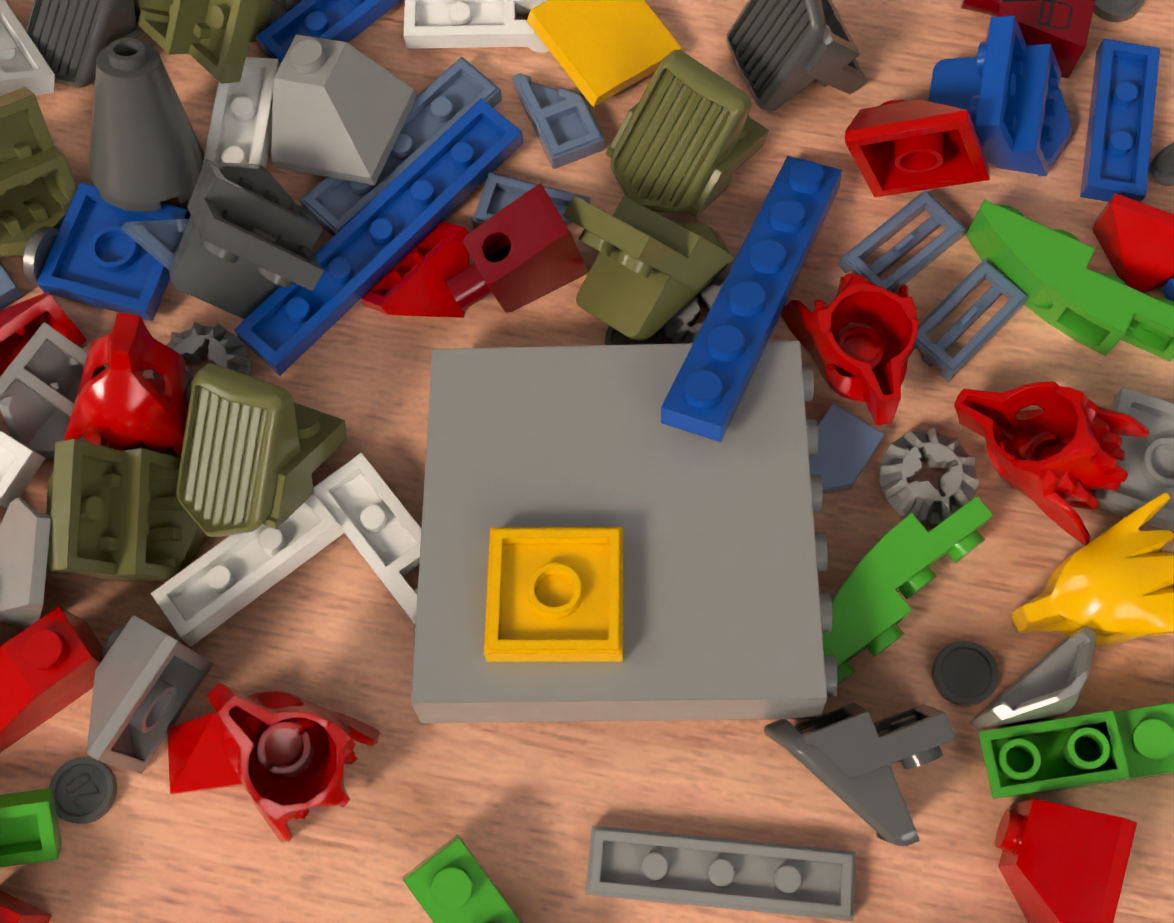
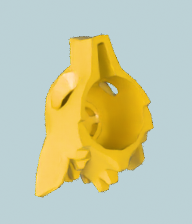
(1113, 585)

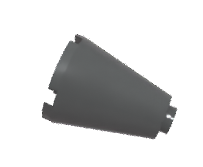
(139, 131)

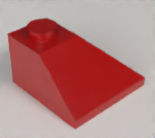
(915, 147)
(1064, 861)

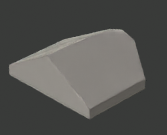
(42, 390)
(23, 563)
(1046, 688)

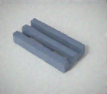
(954, 231)
(936, 352)

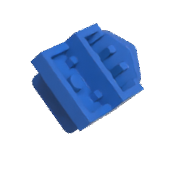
(1009, 97)

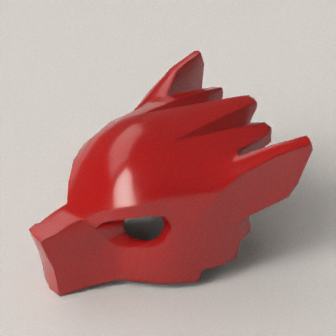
(860, 341)
(122, 405)
(1052, 450)
(288, 751)

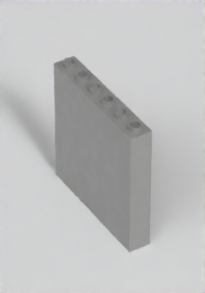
(713, 536)

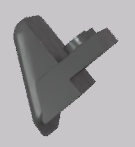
(77, 30)
(790, 45)
(244, 239)
(856, 757)

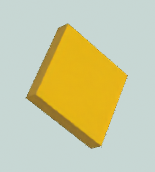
(603, 42)
(554, 595)

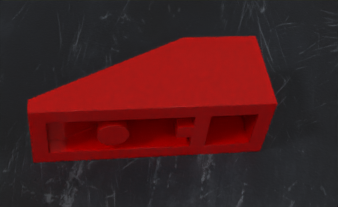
(44, 672)

